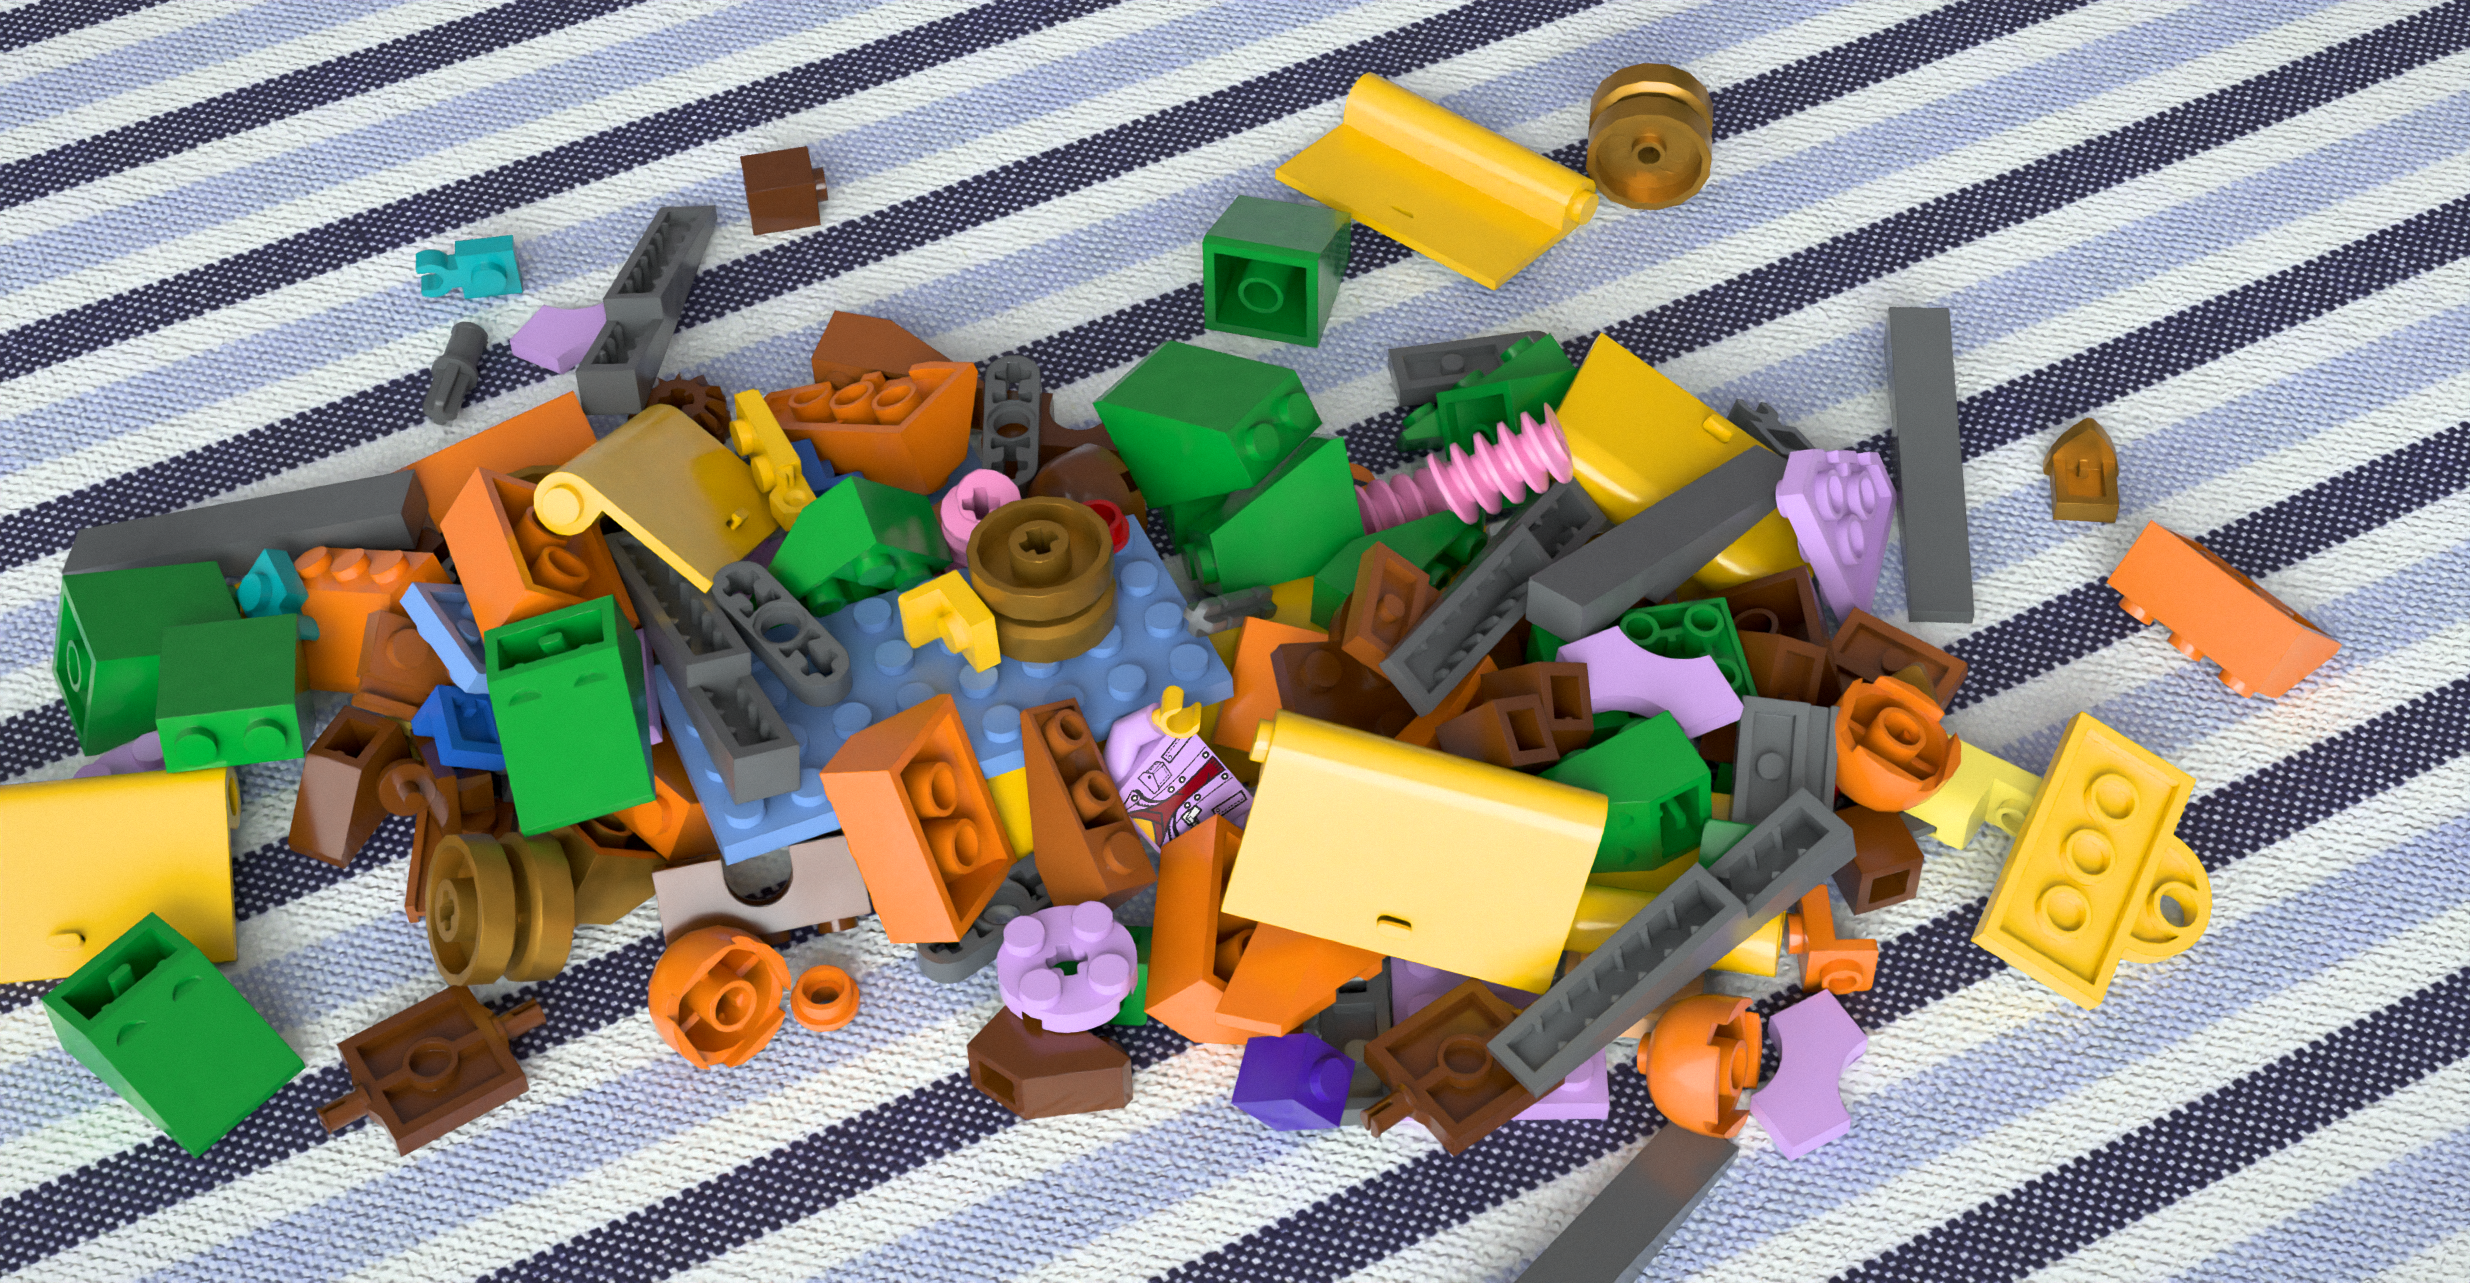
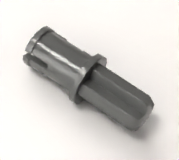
(455, 372)

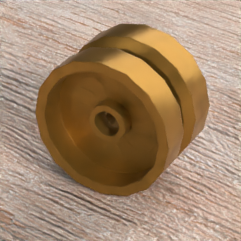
(1650, 136)
(1045, 577)
(499, 908)

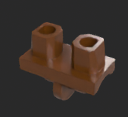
(447, 791)

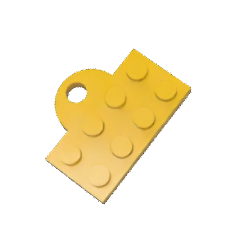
(2094, 868)

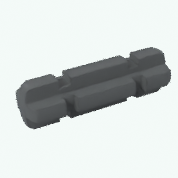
(1229, 610)

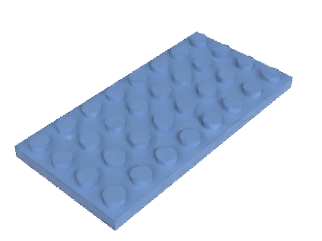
(1112, 680)

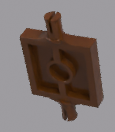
(432, 1067)
(1444, 1071)

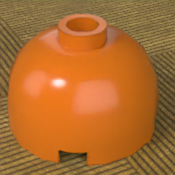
(1892, 745)
(718, 995)
(1702, 1060)

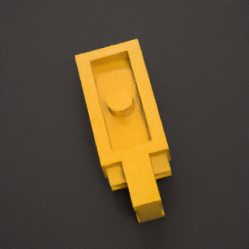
(772, 457)

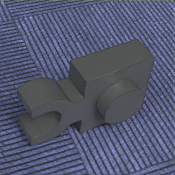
(1766, 428)

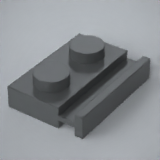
(1777, 753)

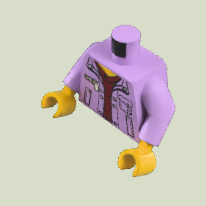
(1169, 772)

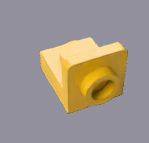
(954, 612)

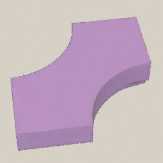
(558, 336)
(1648, 684)
(1803, 1099)

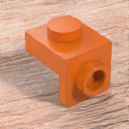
(1822, 959)

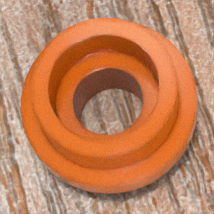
(820, 985)

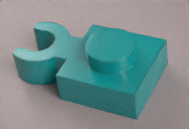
(479, 266)
(276, 589)

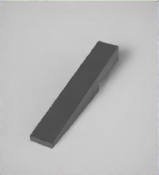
(644, 311)
(1928, 465)
(353, 514)
(1654, 548)
(1489, 594)
(710, 674)
(1675, 941)
(1636, 1211)

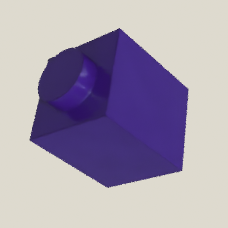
(1293, 1082)

